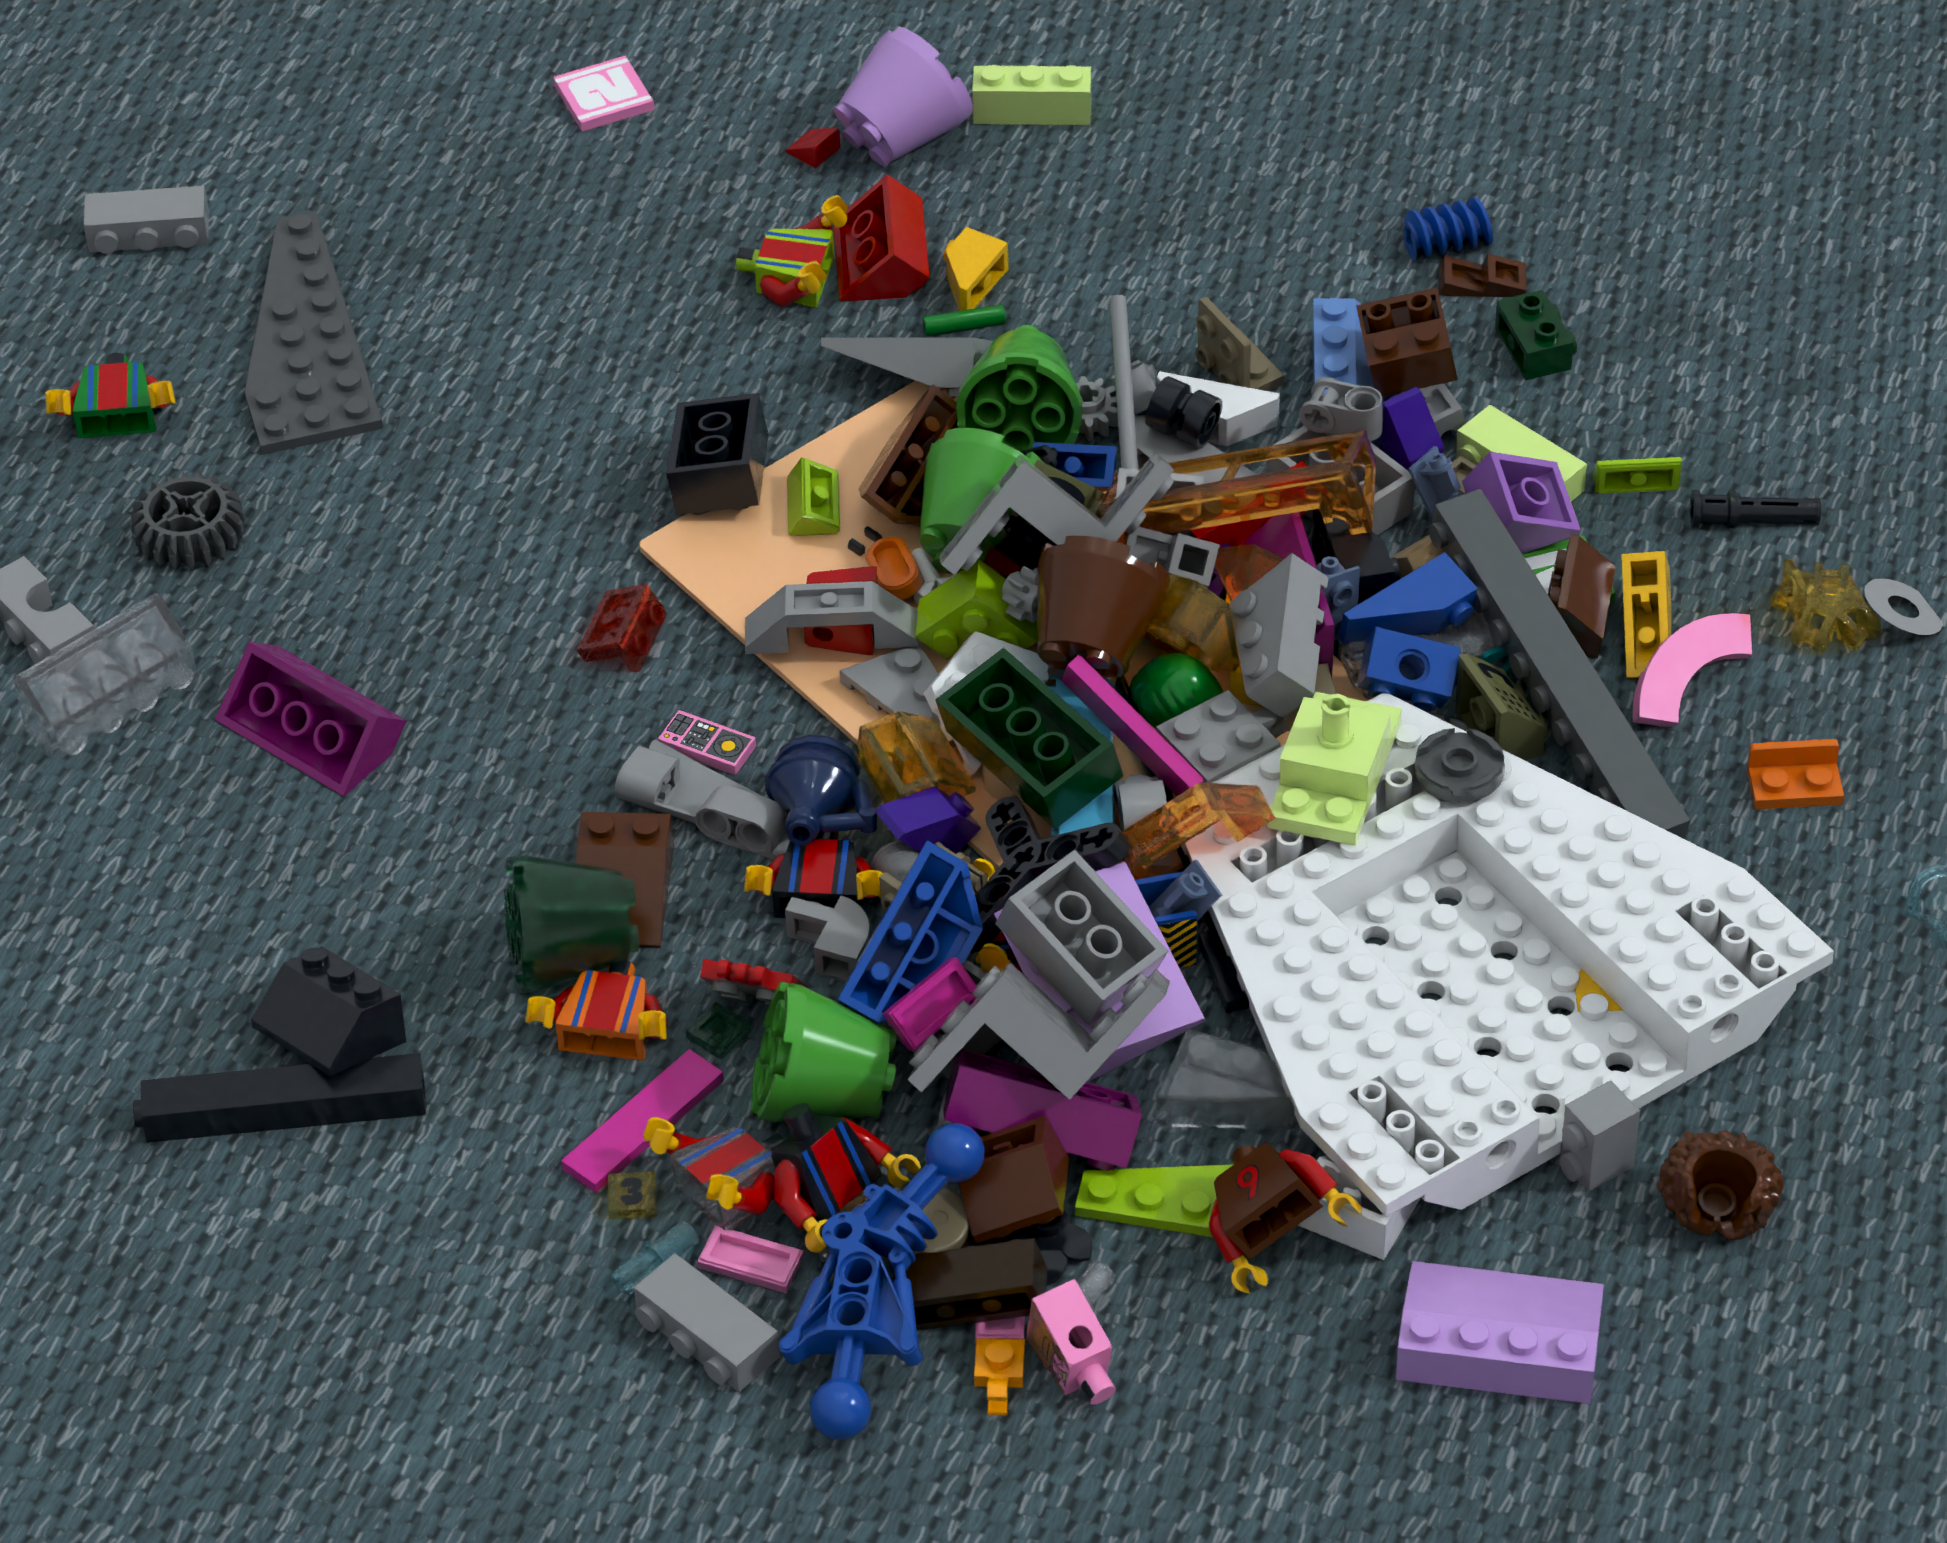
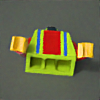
(795, 260)

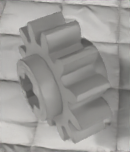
(1098, 407)

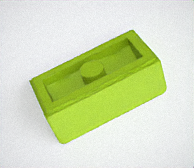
(1637, 475)
(813, 499)

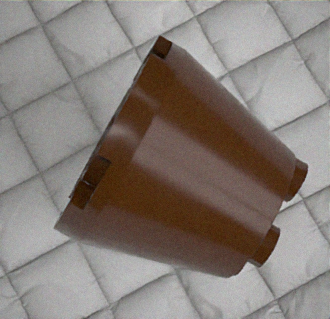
(1095, 604)

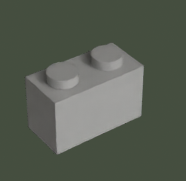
(1599, 1136)

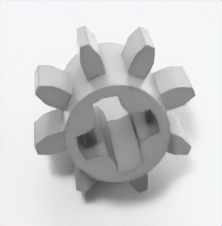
(1021, 594)

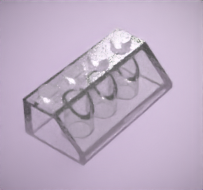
(104, 678)

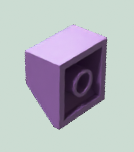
(1526, 497)

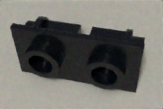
(1022, 542)

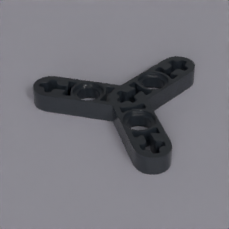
(1030, 857)

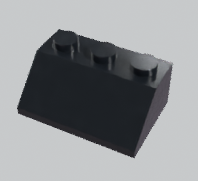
(330, 1012)

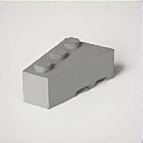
(1277, 634)

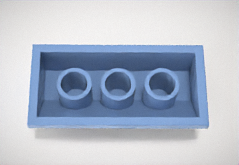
(1340, 344)

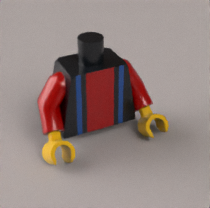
(815, 874)
(826, 1167)

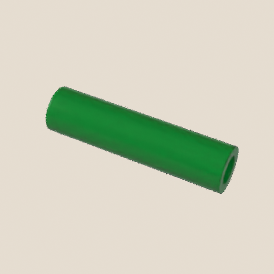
(964, 320)

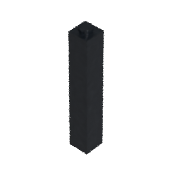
(279, 1098)

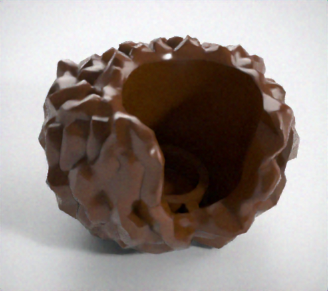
(1720, 1184)

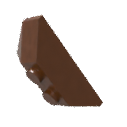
(898, 473)

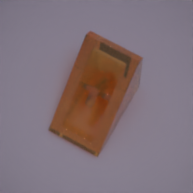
(1243, 566)

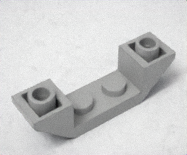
(830, 606)

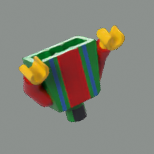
(112, 399)

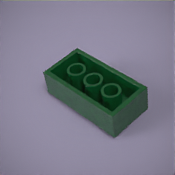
(1029, 738)

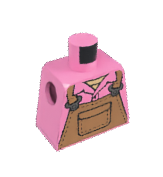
(1065, 1315)

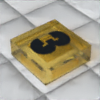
(632, 1195)

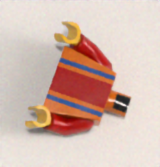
(603, 1014)

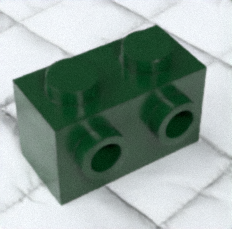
(1535, 334)

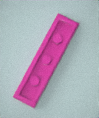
(1130, 726)
(621, 1136)

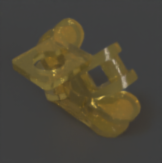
(1829, 595)

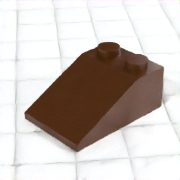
(642, 851)

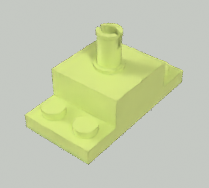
(1333, 766)

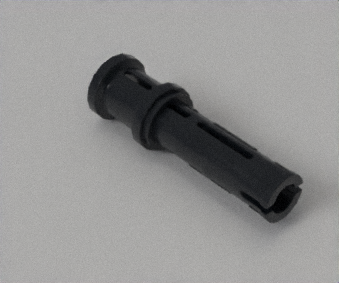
(1734, 509)

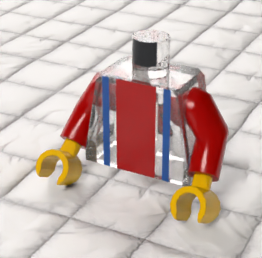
(719, 1174)

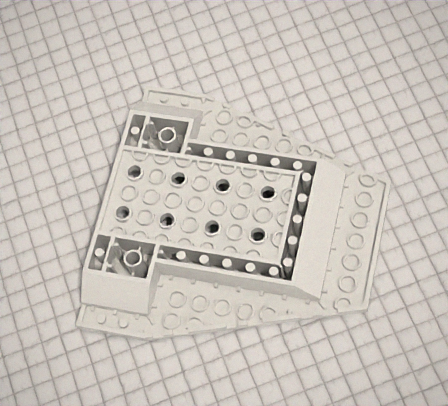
(1537, 874)

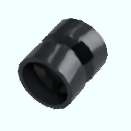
(1181, 411)

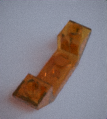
(1238, 807)

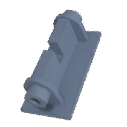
(1434, 479)
(1341, 590)
(1188, 892)

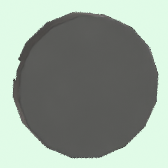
(1459, 765)

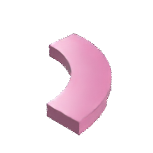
(1680, 657)

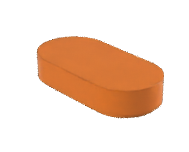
(895, 567)

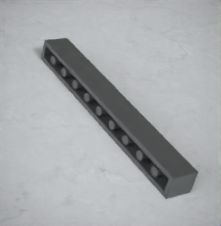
(1553, 663)

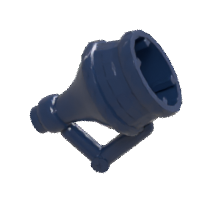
(816, 787)

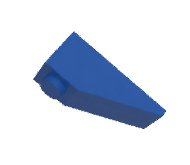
(1415, 604)

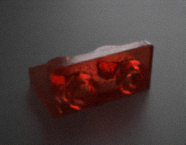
(623, 626)

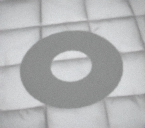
(1877, 595)

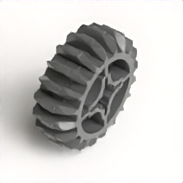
(187, 520)

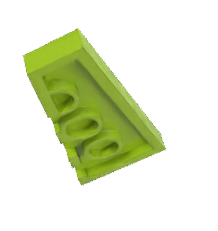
(1151, 1197)

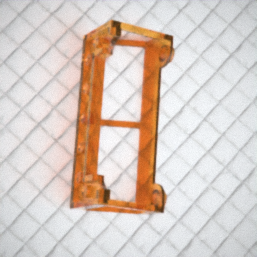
(1325, 487)

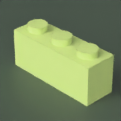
(1032, 95)
(1500, 433)

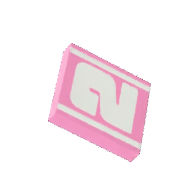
(603, 93)

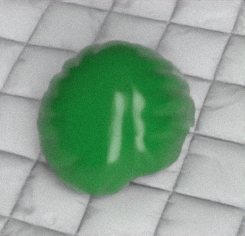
(1171, 687)

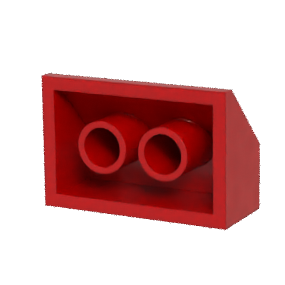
(882, 244)

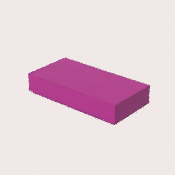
(930, 1003)

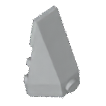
(926, 360)

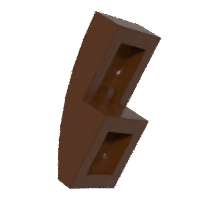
(1493, 278)

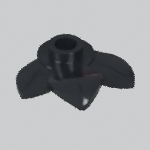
(1057, 1244)

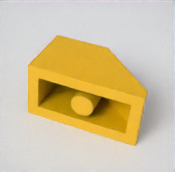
(974, 266)

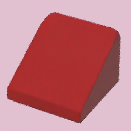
(816, 146)

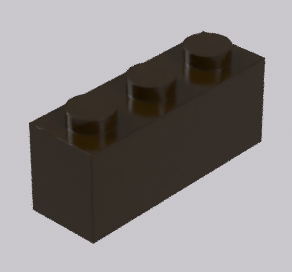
(976, 1283)

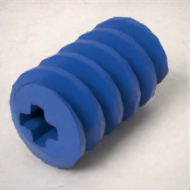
(1446, 225)

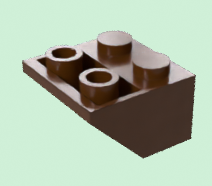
(1407, 342)
(1582, 592)
(1018, 1181)

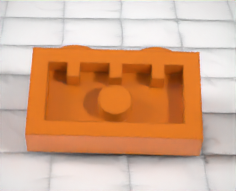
(1794, 774)

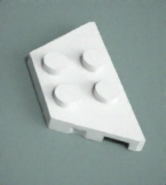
(970, 656)

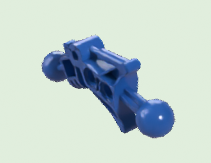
(886, 1226)

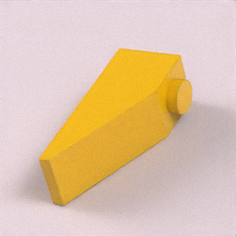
(1645, 607)

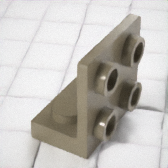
(1231, 352)

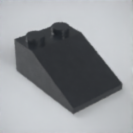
(1360, 550)

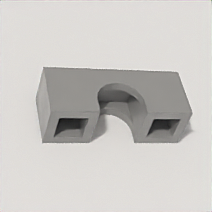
(22, 600)

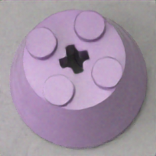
(901, 98)

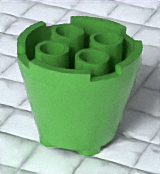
(1022, 391)
(956, 481)
(820, 1057)

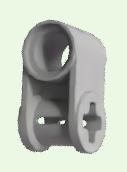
(1344, 408)

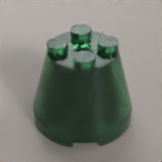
(565, 920)

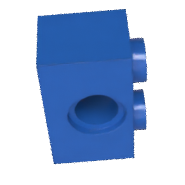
(1432, 661)

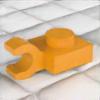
(999, 1367)

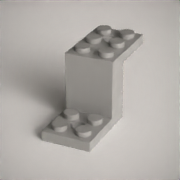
(1053, 510)
(1038, 1028)

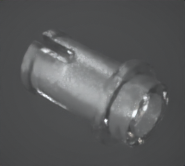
(1095, 1281)

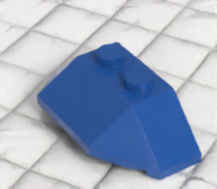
(922, 928)

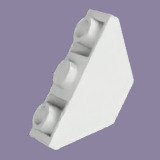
(1243, 408)

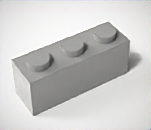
(146, 219)
(706, 1323)

